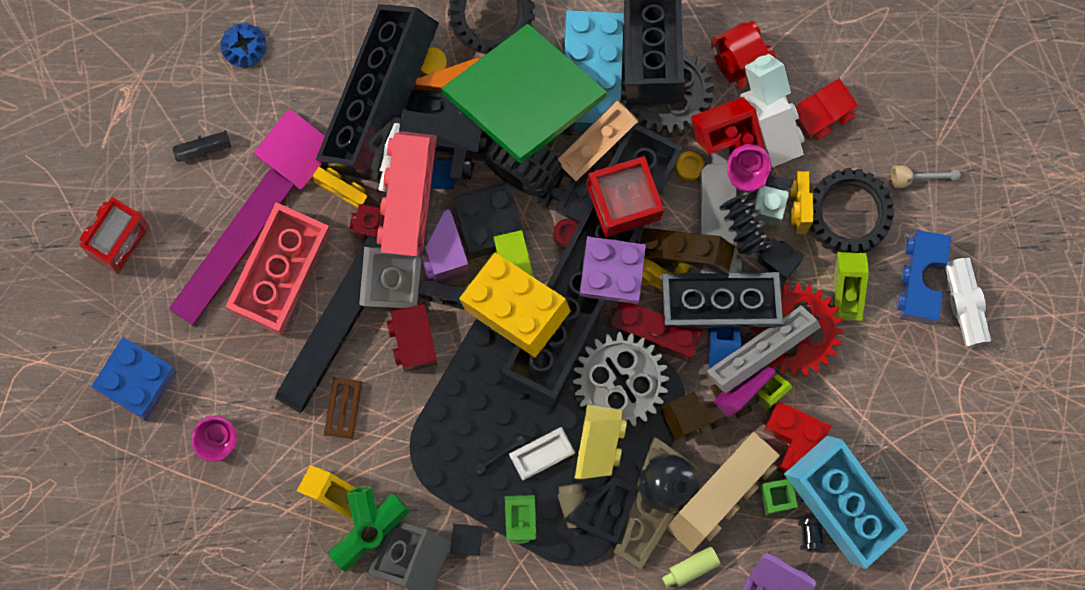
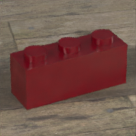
(645, 323)

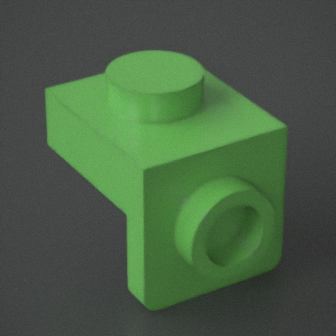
(520, 518)

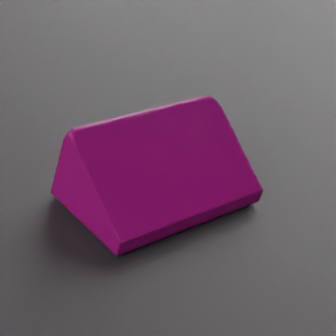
(738, 396)

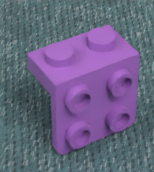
(774, 574)

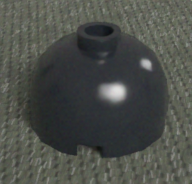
(668, 483)

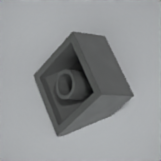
(410, 557)

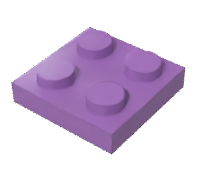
(612, 270)

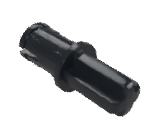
(201, 146)

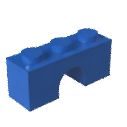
(918, 301)

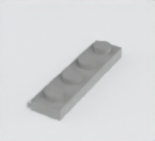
(763, 349)

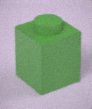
(778, 497)

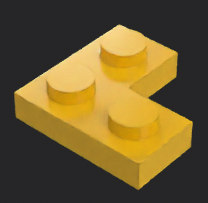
(802, 212)

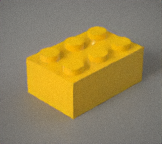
(515, 304)

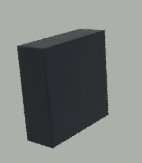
(466, 540)

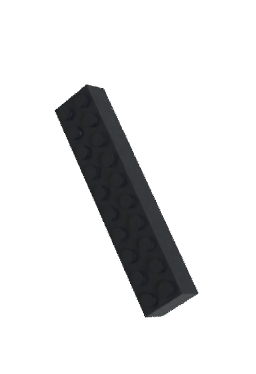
(548, 371)

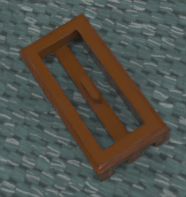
(339, 433)

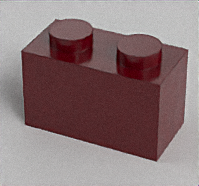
(413, 338)

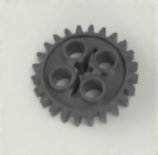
(666, 118)

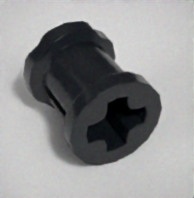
(811, 535)

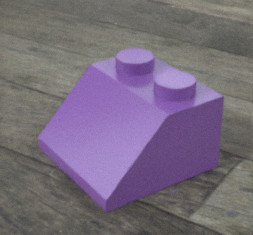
(445, 252)

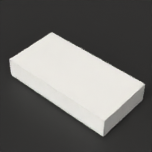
(542, 454)

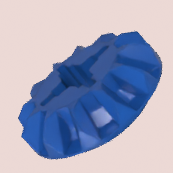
(237, 56)

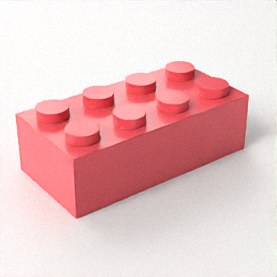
(407, 193)
(278, 269)

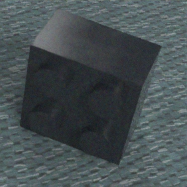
(485, 216)

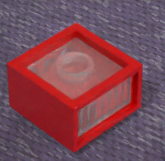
(625, 196)
(113, 235)

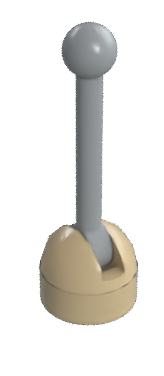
(903, 176)

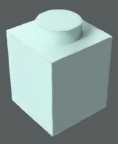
(767, 79)
(771, 204)

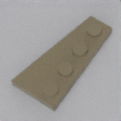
(644, 524)

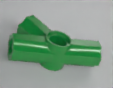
(366, 514)

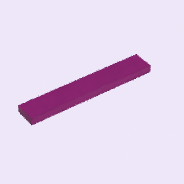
(230, 248)

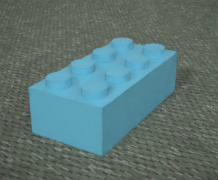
(595, 46)
(846, 502)

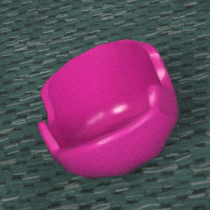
(748, 167)
(214, 438)

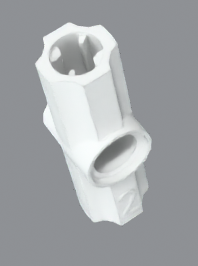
(967, 302)

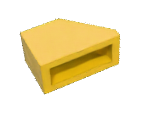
(326, 490)

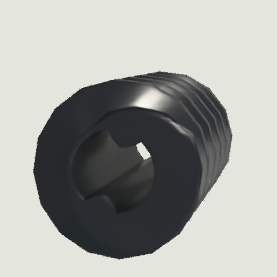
(746, 224)

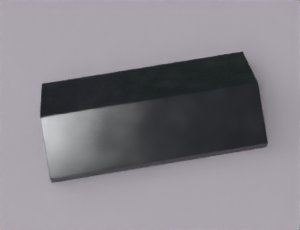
(721, 300)

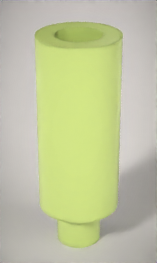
(692, 568)

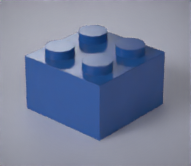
(134, 379)

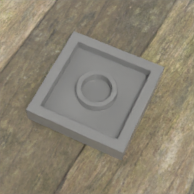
(389, 279)

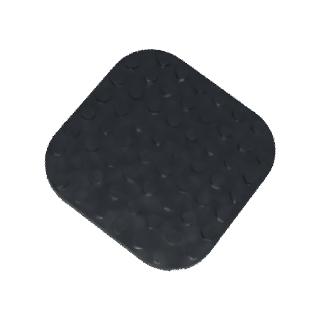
(479, 415)

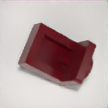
(366, 222)

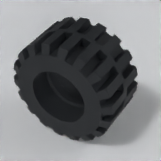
(530, 176)

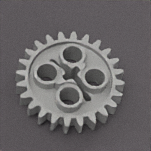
(644, 366)

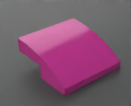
(291, 149)

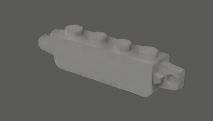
(713, 192)

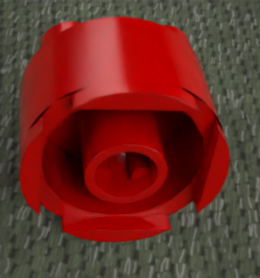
(739, 48)

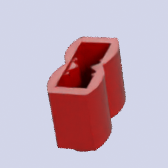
(825, 110)

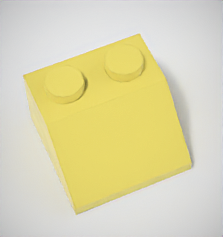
(599, 442)

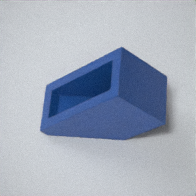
(722, 343)

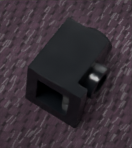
(779, 259)

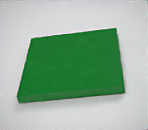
(524, 93)

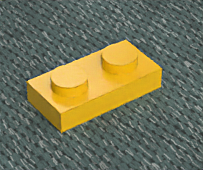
(331, 181)

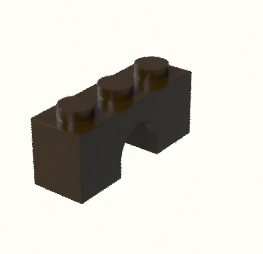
(702, 251)
(688, 416)

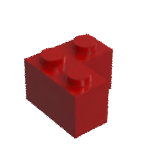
(727, 126)
(796, 429)

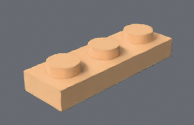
(597, 140)

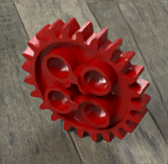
(808, 353)

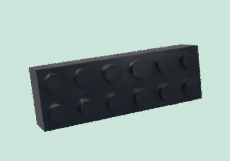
(377, 90)

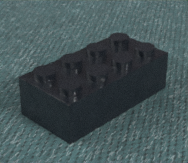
(653, 52)

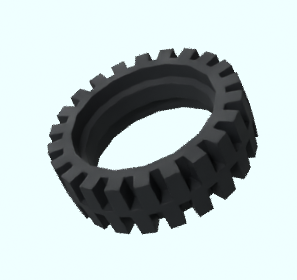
(474, 42)
(870, 185)

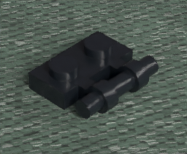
(574, 199)

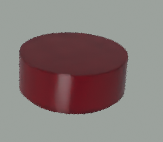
(563, 232)

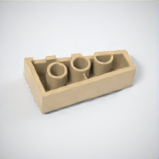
(723, 491)

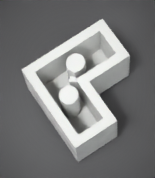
(778, 128)

